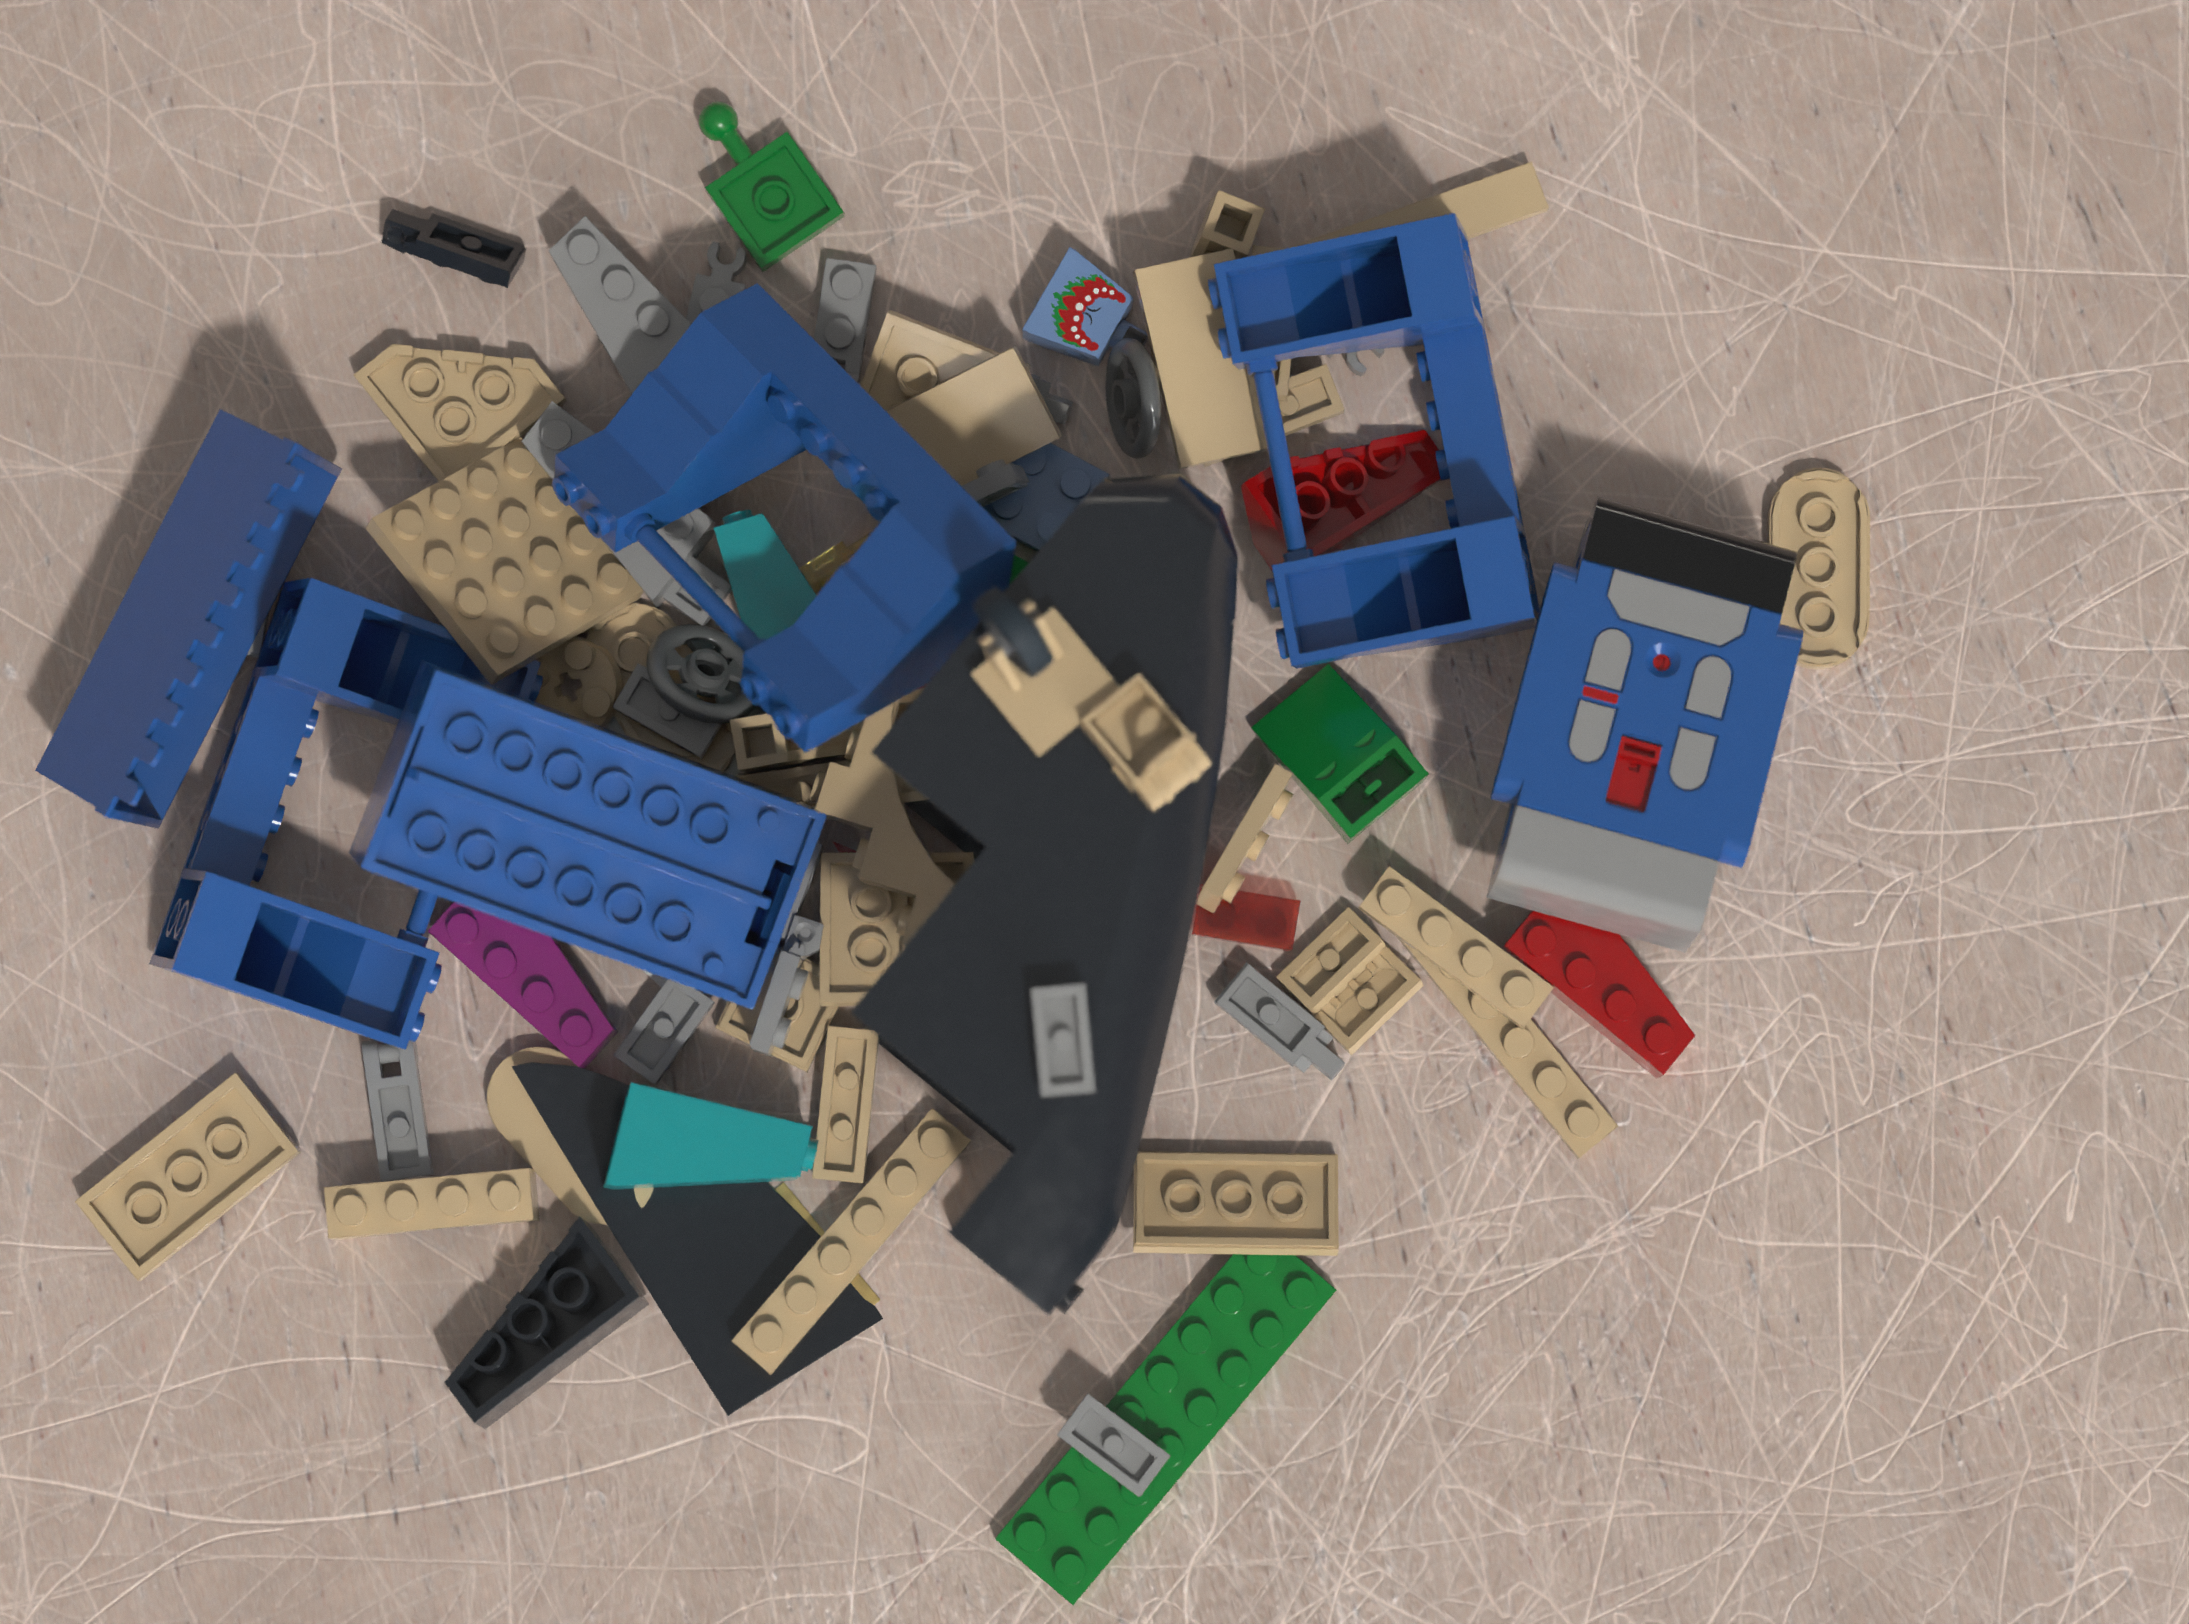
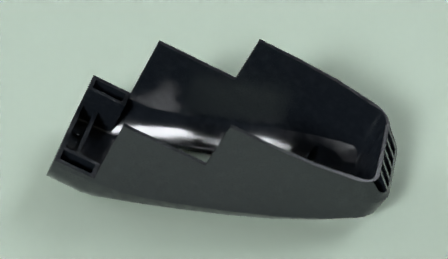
(1064, 878)

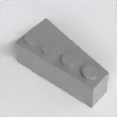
(619, 301)
(687, 535)

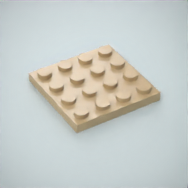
(503, 561)

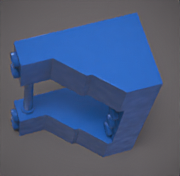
(1380, 293)
(731, 405)
(260, 945)

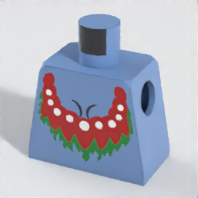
(1081, 312)

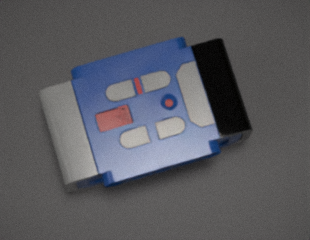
(1644, 724)

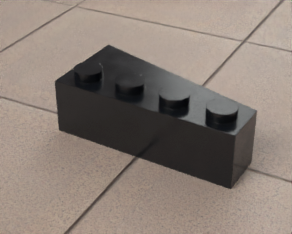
(547, 1326)

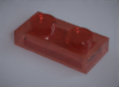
(1250, 921)

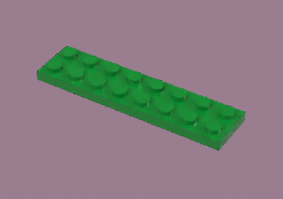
(1178, 1403)

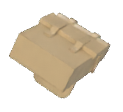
(1145, 743)

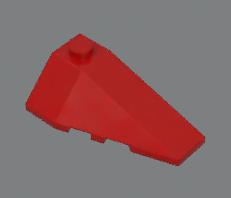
(1342, 492)

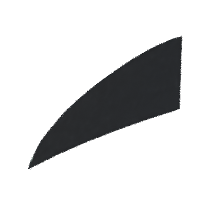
(698, 1248)

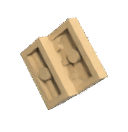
(1349, 980)

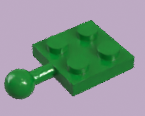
(771, 195)

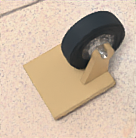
(1037, 670)

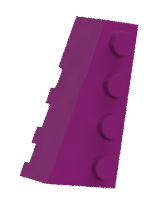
(531, 977)

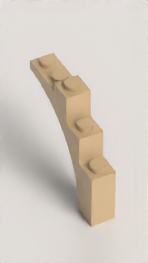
(871, 799)

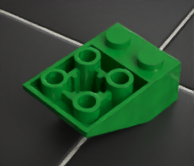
(1340, 753)

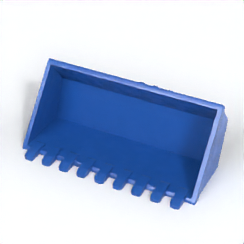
(188, 621)

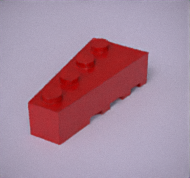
(1604, 985)

